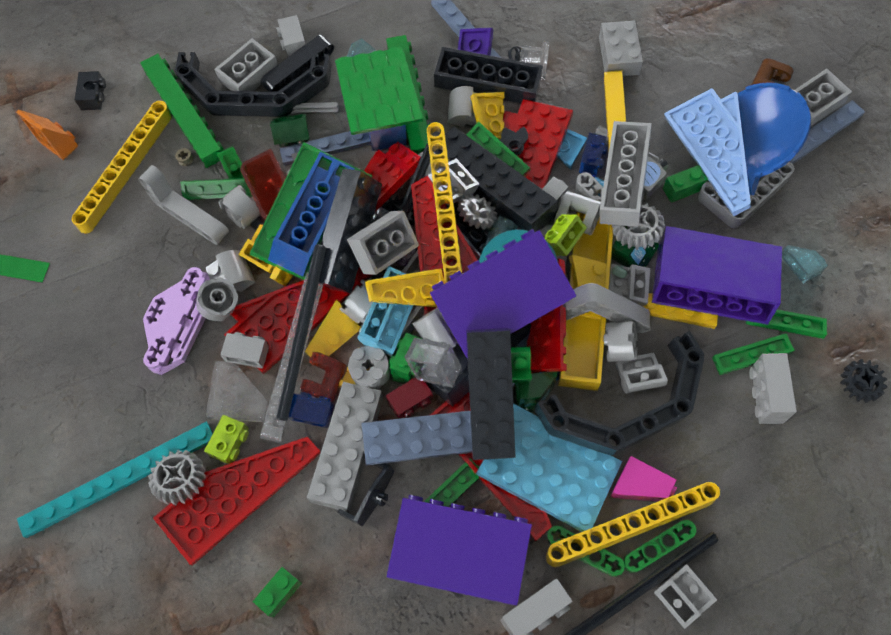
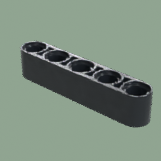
(296, 64)

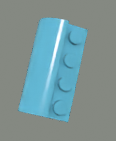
(385, 322)

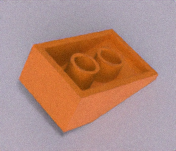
(49, 134)

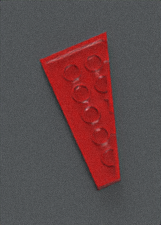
(547, 339)

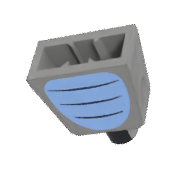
(654, 176)

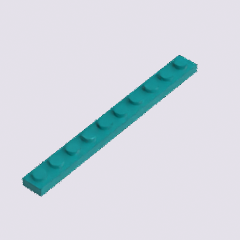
(110, 482)

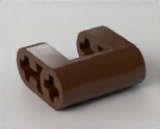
(768, 71)

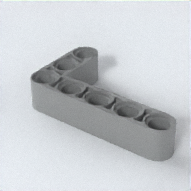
(766, 187)
(180, 208)
(608, 305)

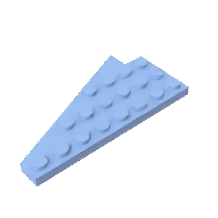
(714, 139)

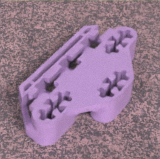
(169, 321)

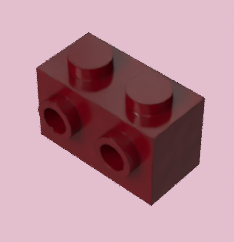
(409, 398)

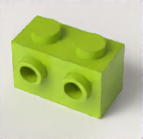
(565, 233)
(227, 440)

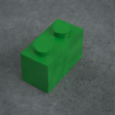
(684, 183)
(277, 592)

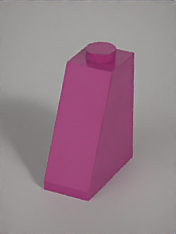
(643, 483)

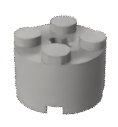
(240, 207)
(209, 291)
(357, 304)
(621, 341)
(367, 357)

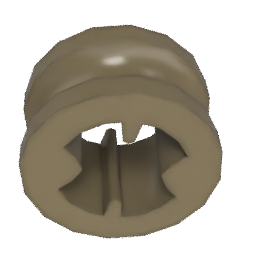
(179, 155)

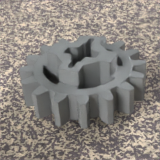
(477, 211)

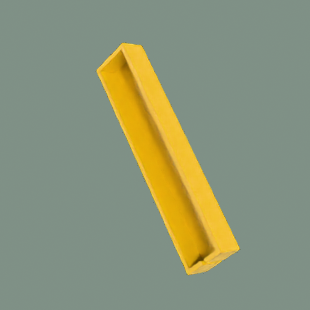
(586, 335)

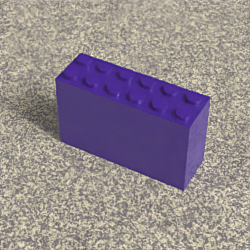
(718, 275)
(504, 289)
(459, 550)

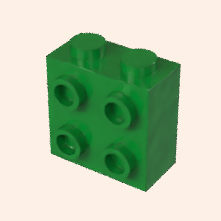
(398, 365)

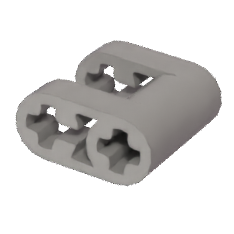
(584, 186)
(582, 204)

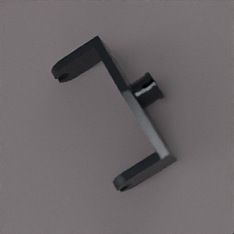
(373, 497)

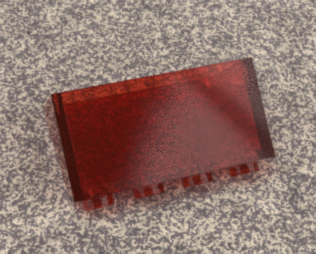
(264, 179)

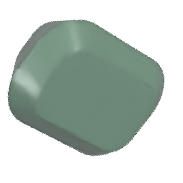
(619, 271)

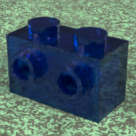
(592, 154)
(311, 410)

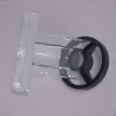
(532, 55)

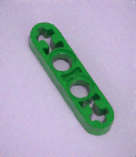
(660, 547)
(606, 569)

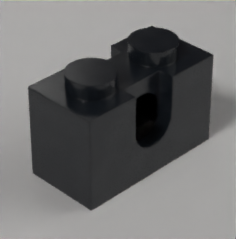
(89, 90)

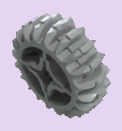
(644, 234)
(171, 488)

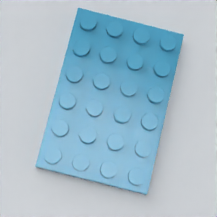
(553, 473)

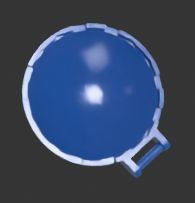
(773, 128)

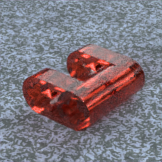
(331, 379)

